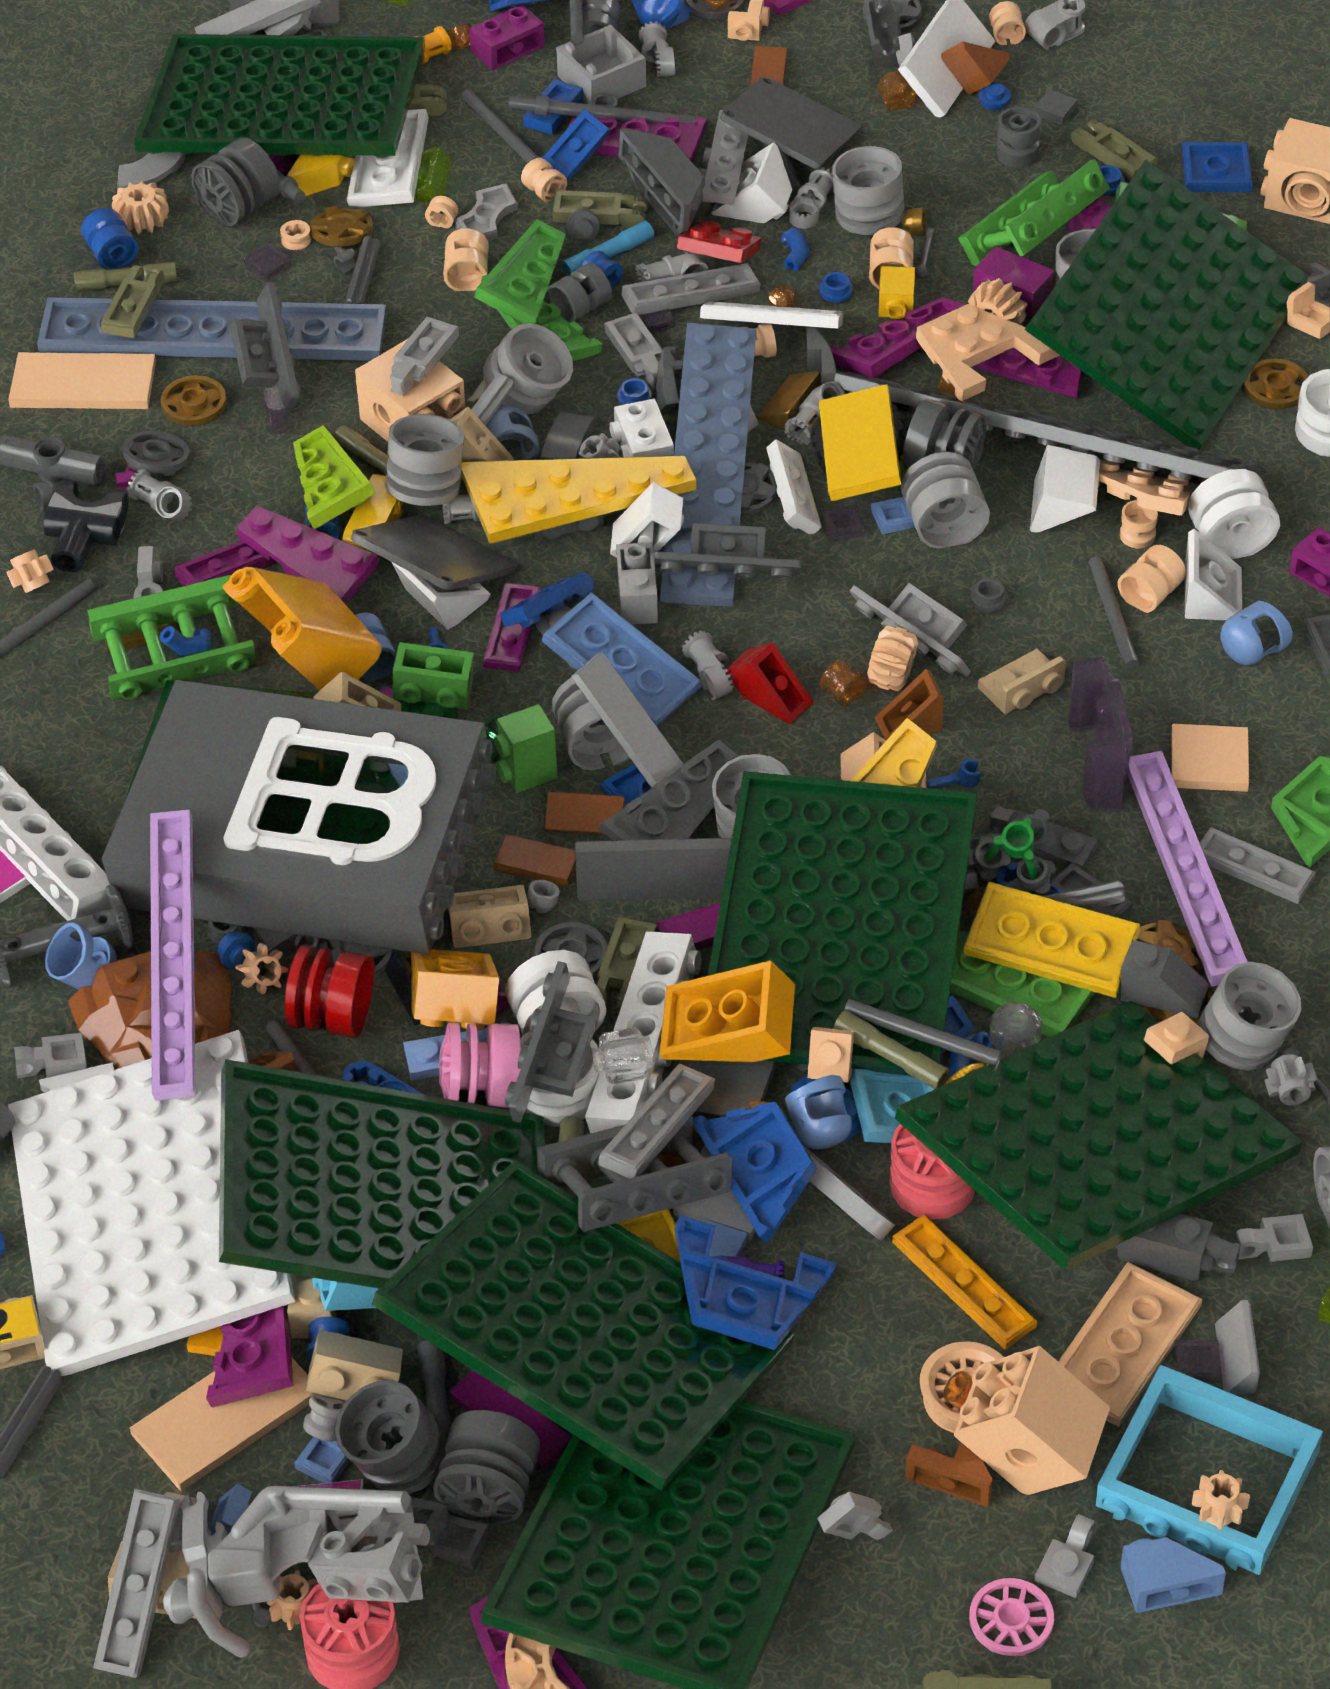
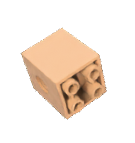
(1299, 171)
(379, 408)
(1032, 1421)

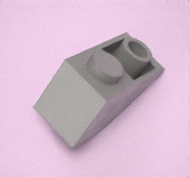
(637, 583)

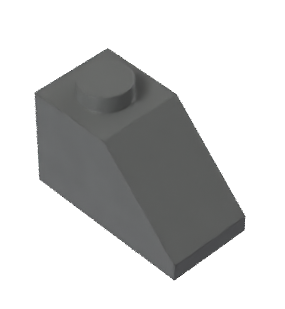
(1161, 980)

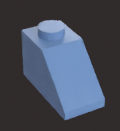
(1168, 1574)

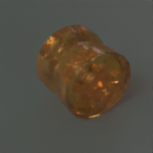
(896, 91)
(843, 682)

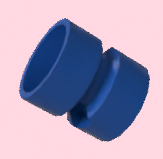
(109, 239)

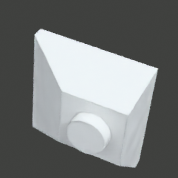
(761, 189)

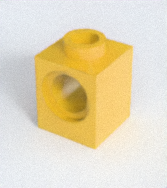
(896, 291)

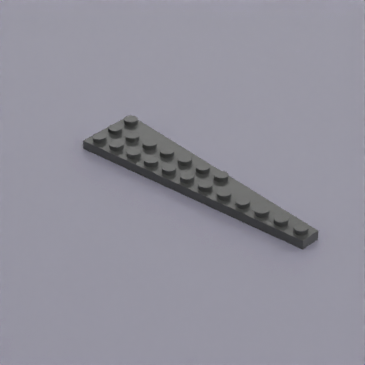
(1052, 431)

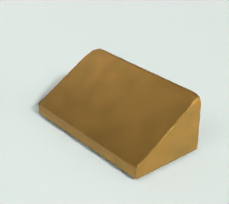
(788, 398)

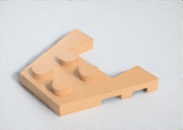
(971, 337)

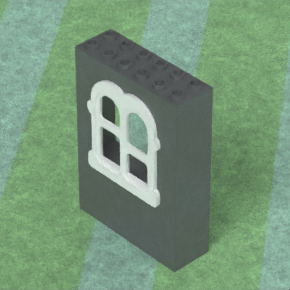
(221, 761)

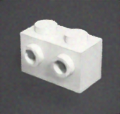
(641, 430)
(650, 518)

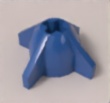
(665, 12)

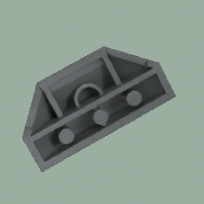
(663, 176)

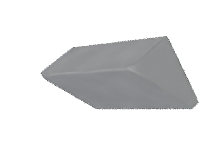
(1238, 1350)

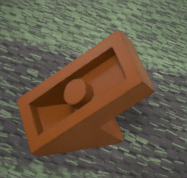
(958, 1476)

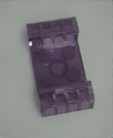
(1100, 706)

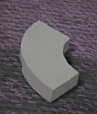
(149, 169)

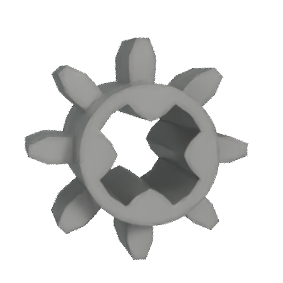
(599, 447)
(1290, 1079)

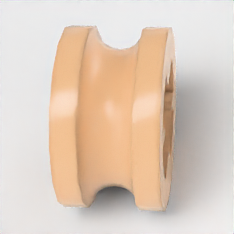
(443, 204)
(295, 235)

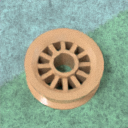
(940, 1368)

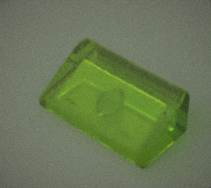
(432, 174)

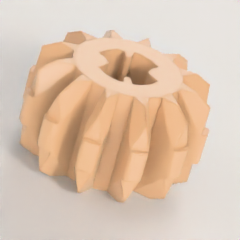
(141, 206)
(999, 300)
(892, 658)

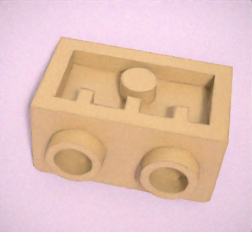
(1023, 681)
(490, 916)

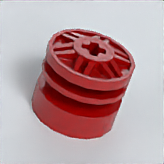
(329, 991)

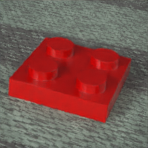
(719, 243)

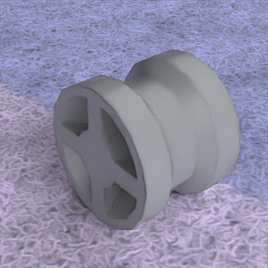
(323, 1416)

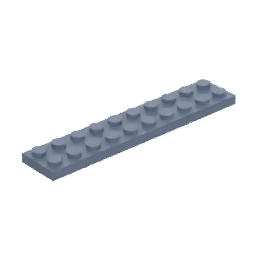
(204, 329)
(714, 441)

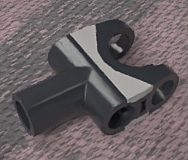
(82, 523)

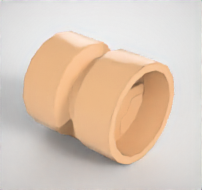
(889, 248)
(465, 259)
(1152, 578)

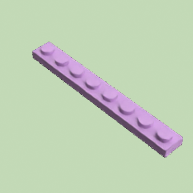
(1185, 865)
(172, 956)

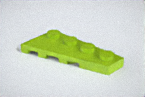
(328, 477)

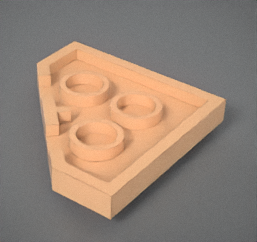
(1152, 491)

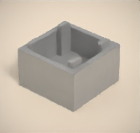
(602, 64)

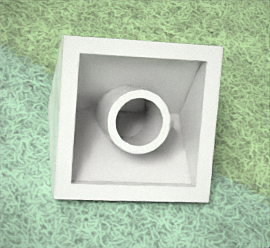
(1064, 487)
(1211, 581)
(445, 605)

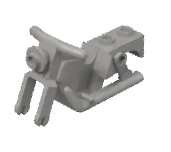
(290, 1528)

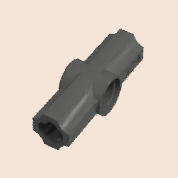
(52, 460)

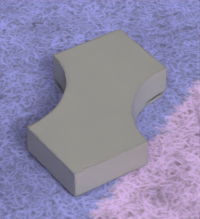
(489, 209)

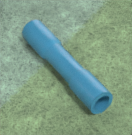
(623, 242)

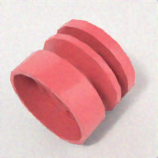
(923, 1181)
(349, 1640)

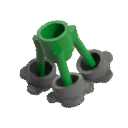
(1018, 841)

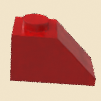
(769, 682)

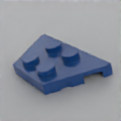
(767, 1162)

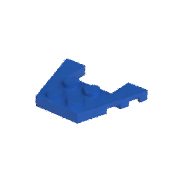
(741, 1299)

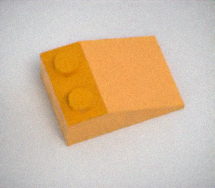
(454, 988)
(729, 1016)

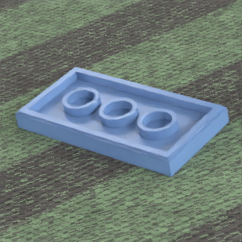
(648, 671)

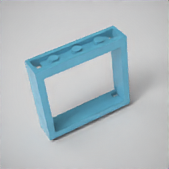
(1233, 1415)

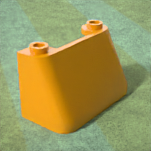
(306, 624)

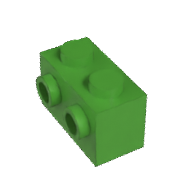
(432, 675)
(526, 749)

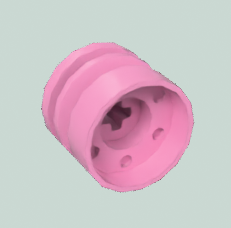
(479, 1065)

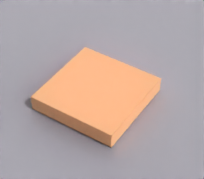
(1210, 757)

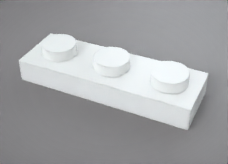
(793, 488)

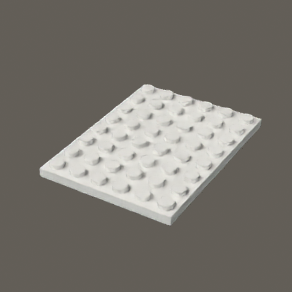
(129, 1214)

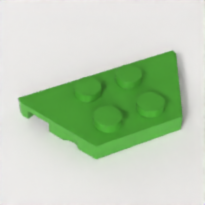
(1305, 810)

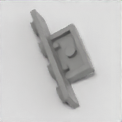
(723, 164)
(921, 615)

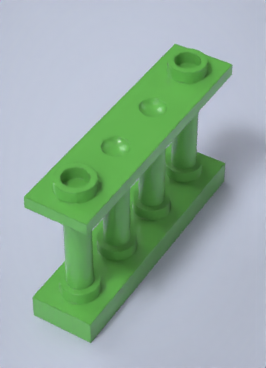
(1034, 212)
(164, 608)

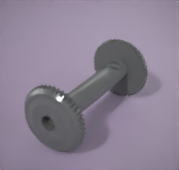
(38, 940)

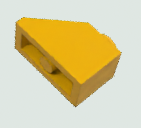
(320, 172)

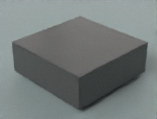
(1056, 107)

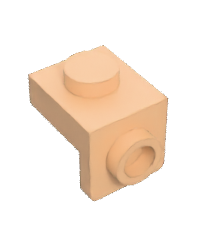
(748, 24)
(1306, 313)
(1177, 1038)
(830, 1053)

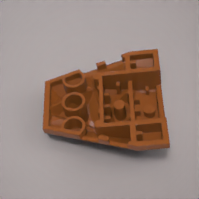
(118, 1006)

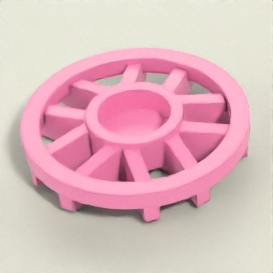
(1011, 1617)

